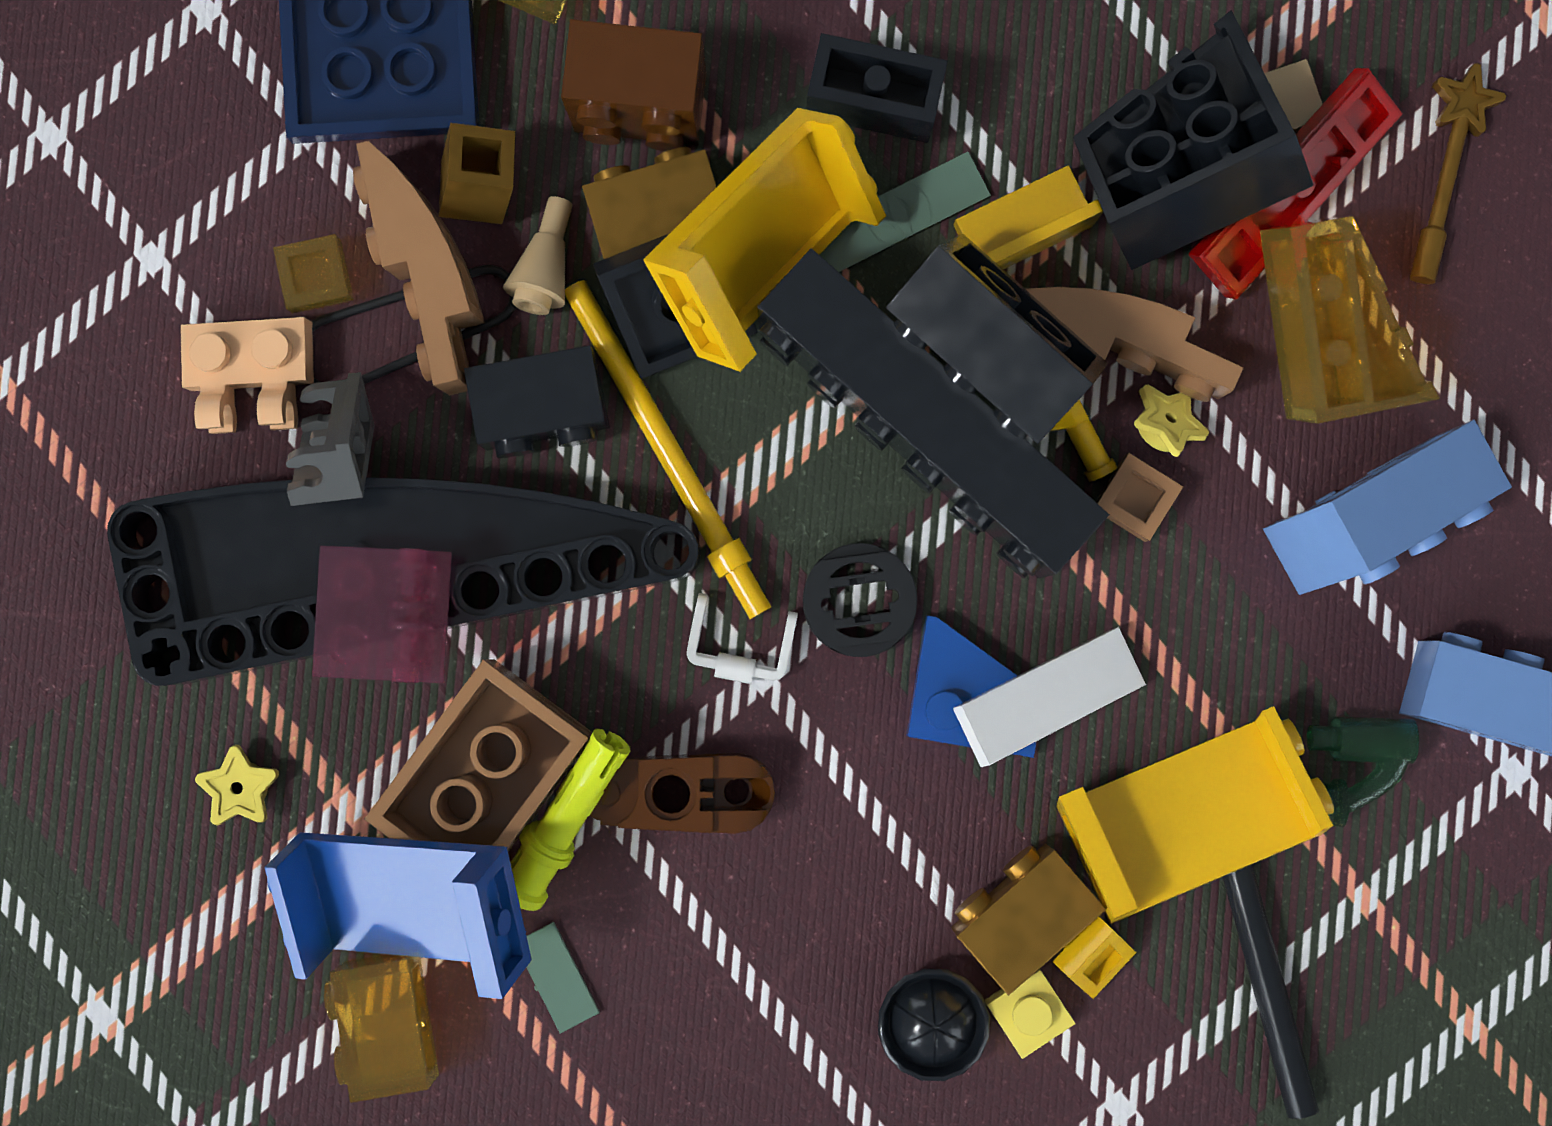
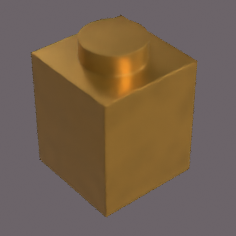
(476, 173)

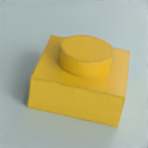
(1094, 957)

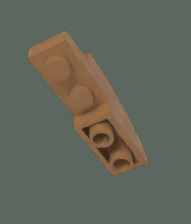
(417, 245)
(1144, 336)

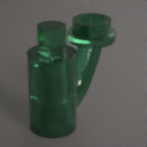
(1386, 741)

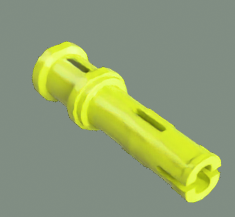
(549, 842)

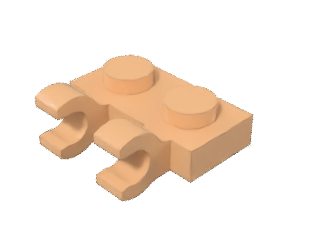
(247, 355)

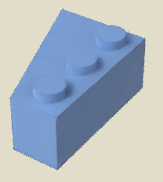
(1391, 511)

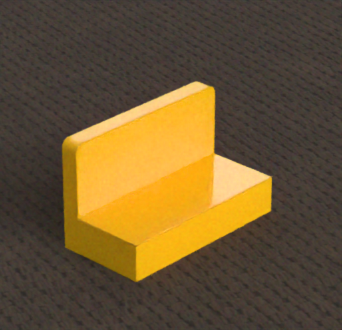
(1030, 218)

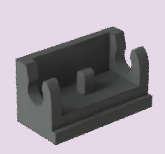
(333, 446)

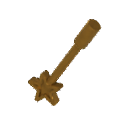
(1466, 109)

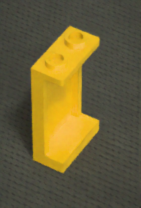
(757, 226)

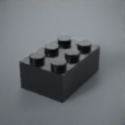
(995, 338)

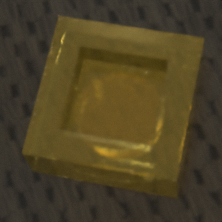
(313, 273)

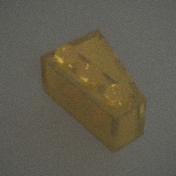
(1334, 325)

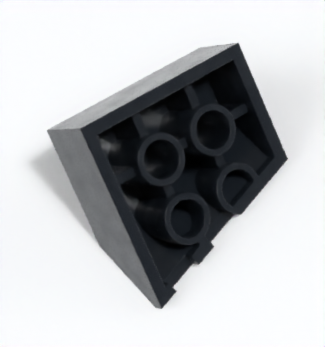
(1192, 149)

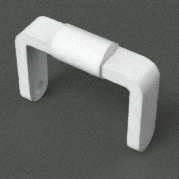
(732, 666)

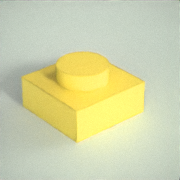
(1030, 1014)

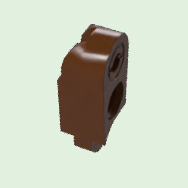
(632, 802)

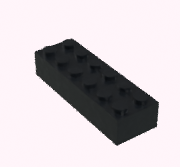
(928, 419)

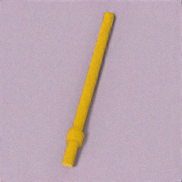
(728, 556)

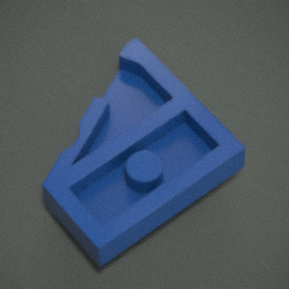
(946, 676)

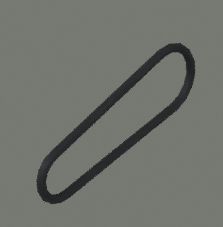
(397, 296)

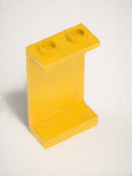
(1196, 816)

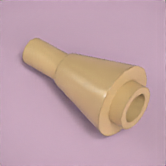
(540, 273)

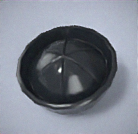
(933, 1024)

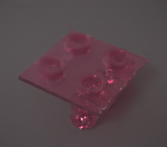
(382, 614)

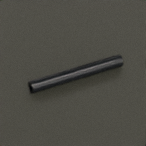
(1270, 993)

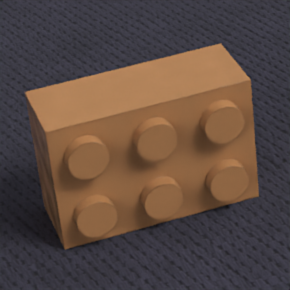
(482, 765)

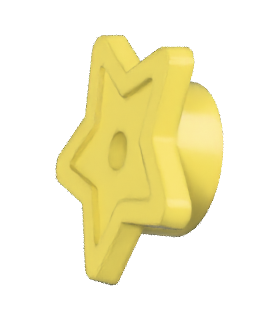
(1168, 421)
(255, 785)

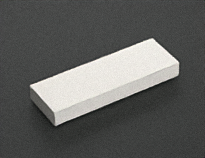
(1049, 697)

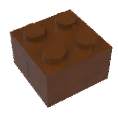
(634, 84)

